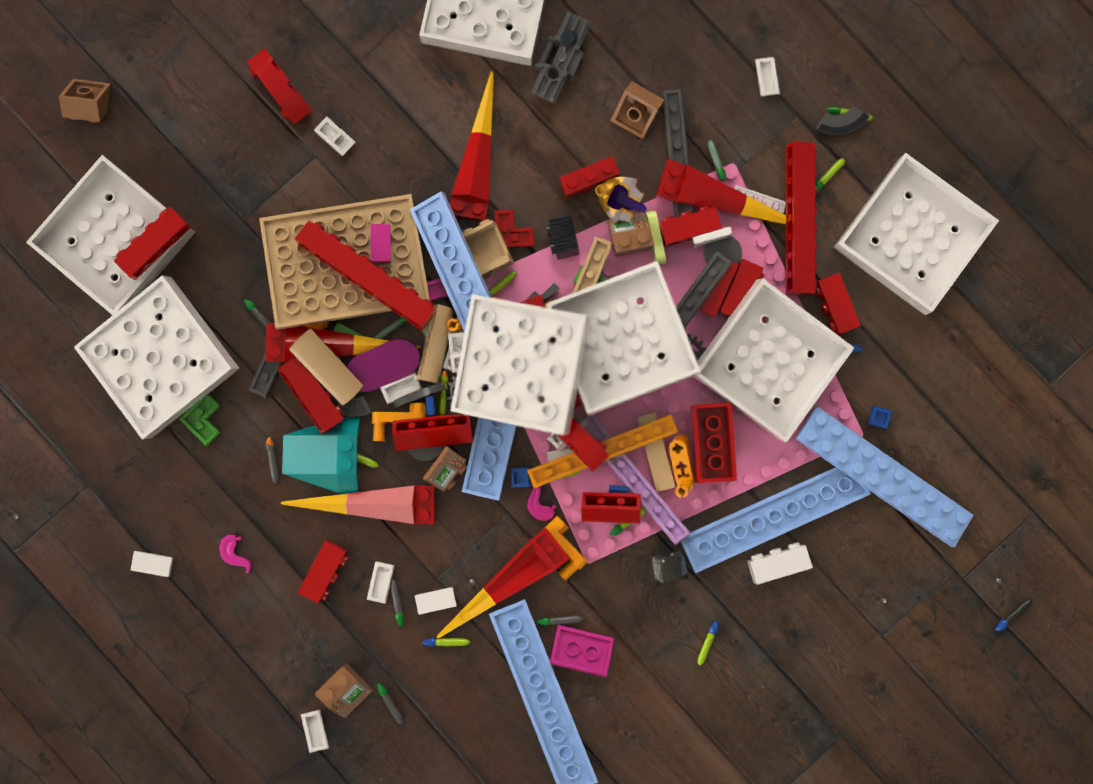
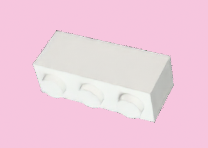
(779, 563)

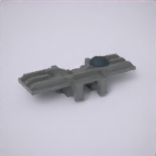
(566, 60)

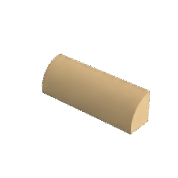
(435, 345)
(326, 367)

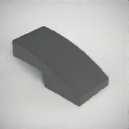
(549, 293)

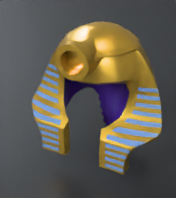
(617, 194)

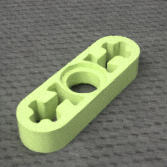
(658, 248)

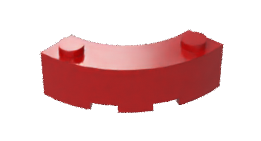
(277, 82)
(584, 446)

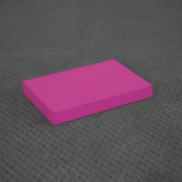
(582, 651)

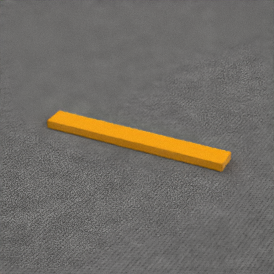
(615, 446)

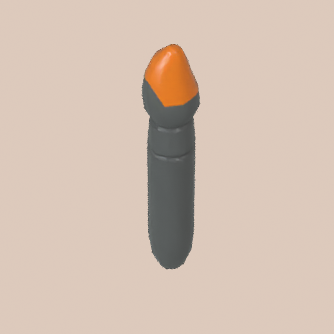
(272, 460)

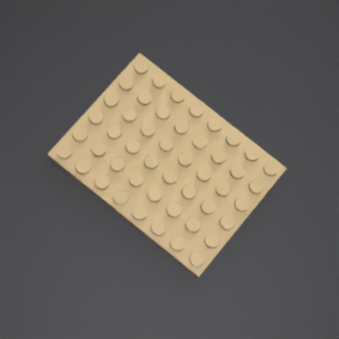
(312, 292)

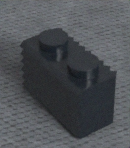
(563, 236)

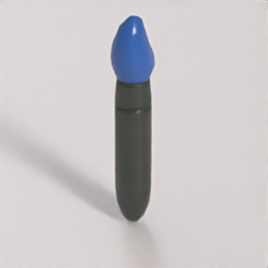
(1003, 624)

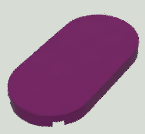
(385, 363)

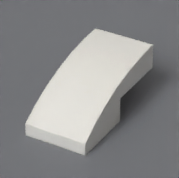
(334, 136)
(455, 343)

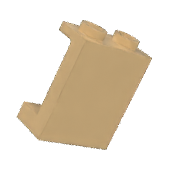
(488, 248)

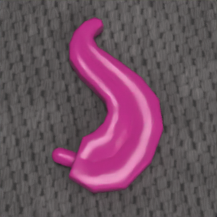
(536, 509)
(228, 554)

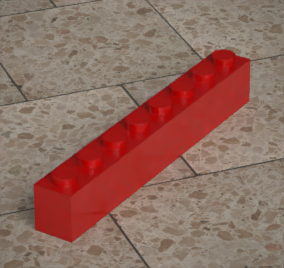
(800, 219)
(365, 275)

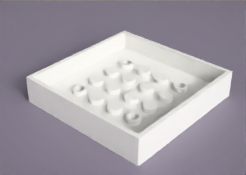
(482, 27)
(100, 232)
(916, 234)
(628, 338)
(156, 357)
(772, 360)
(520, 364)

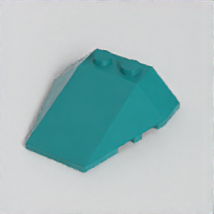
(324, 458)

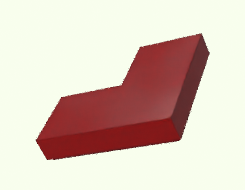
(513, 236)

